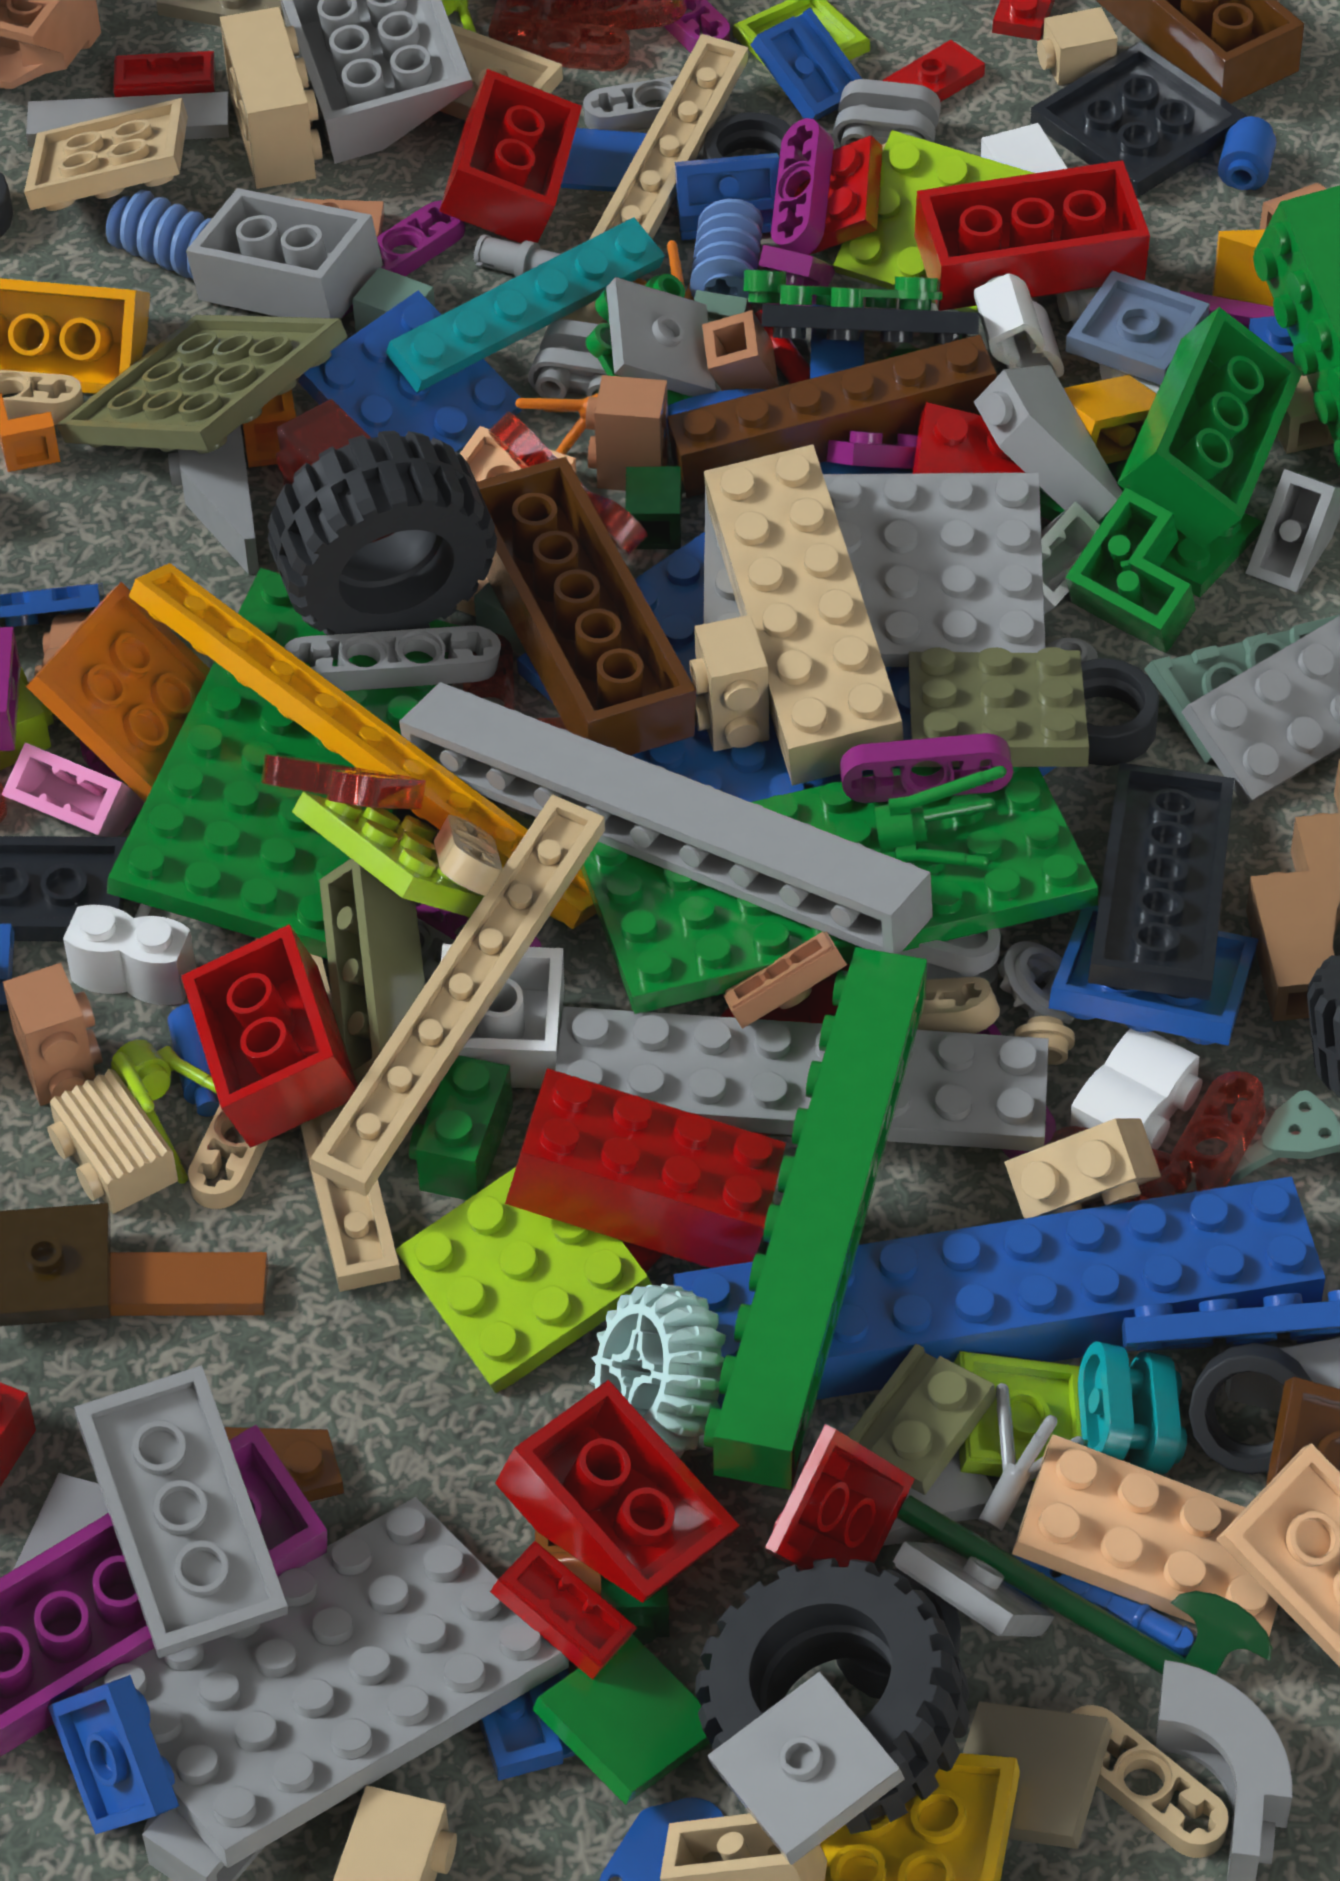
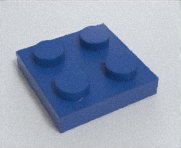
(114, 1755)

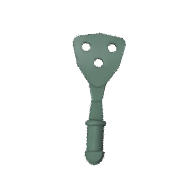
(1280, 1143)

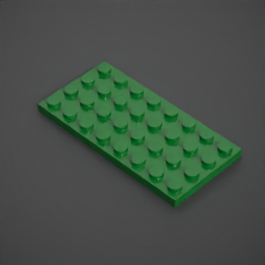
(216, 836)
(695, 942)

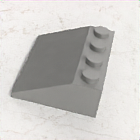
(376, 67)

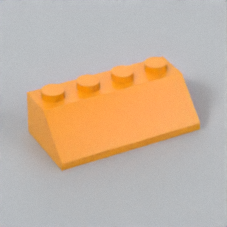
(72, 330)

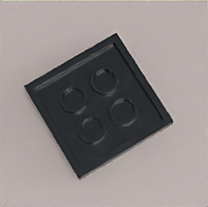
(1137, 113)

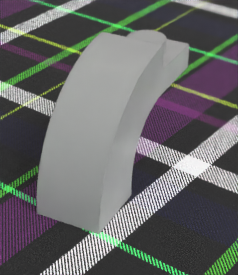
(1239, 1745)

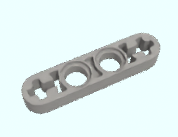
(392, 666)

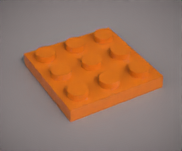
(123, 687)

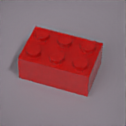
(511, 158)
(269, 1036)

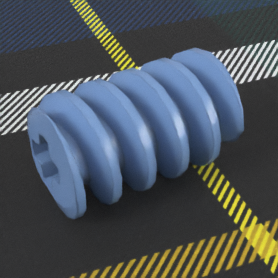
(154, 230)
(725, 247)

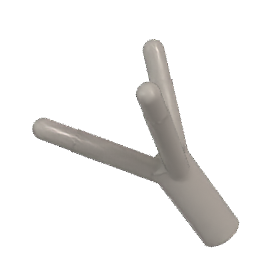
(1014, 1474)

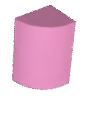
(72, 793)

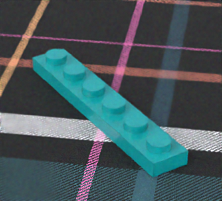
(523, 305)

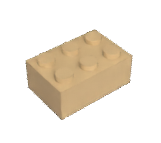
(270, 97)

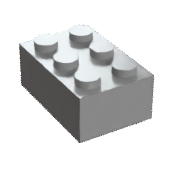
(284, 256)

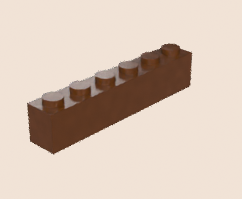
(866, 398)

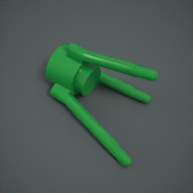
(903, 820)

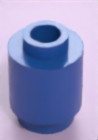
(1247, 154)

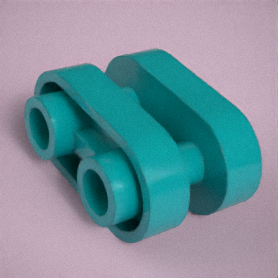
(1131, 1406)

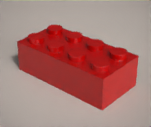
(1045, 227)
(645, 1172)

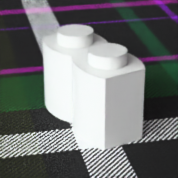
(1015, 325)
(128, 954)
(1141, 1080)

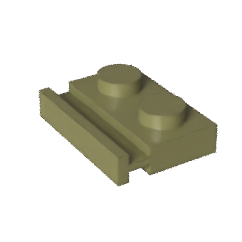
(924, 1415)

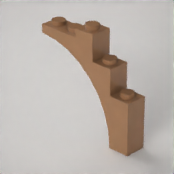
(1298, 913)

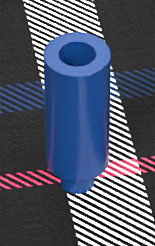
(189, 1048)

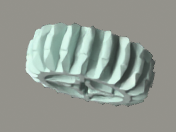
(664, 1360)

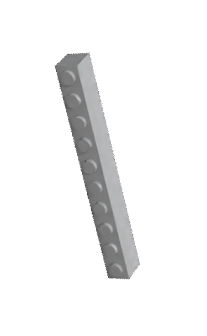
(677, 821)

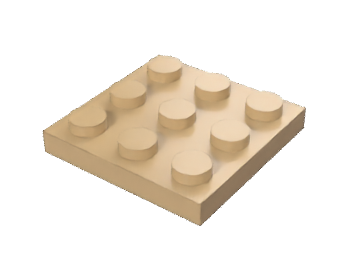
(106, 155)

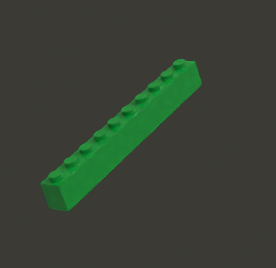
(819, 1221)

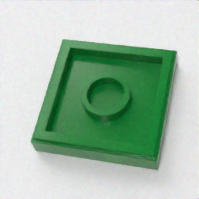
(627, 1721)

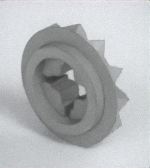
(1023, 967)

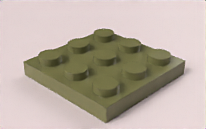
(1022, 697)

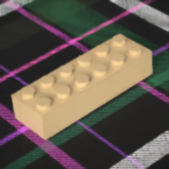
(806, 608)

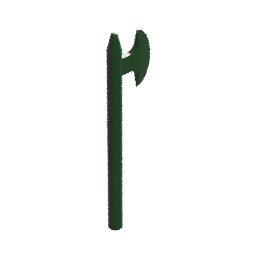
(1219, 1622)

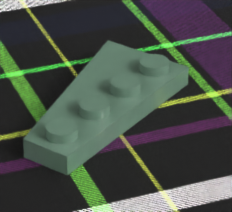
(1196, 674)

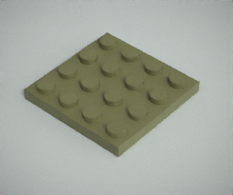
(203, 382)

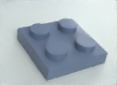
(1134, 326)

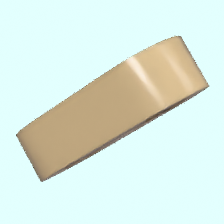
(959, 1005)

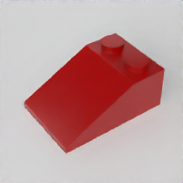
(614, 1494)
(839, 1505)

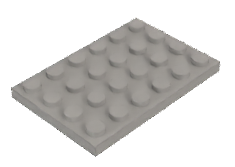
(934, 560)
(368, 1669)

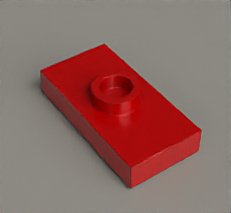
(942, 70)
(164, 73)
(563, 1609)

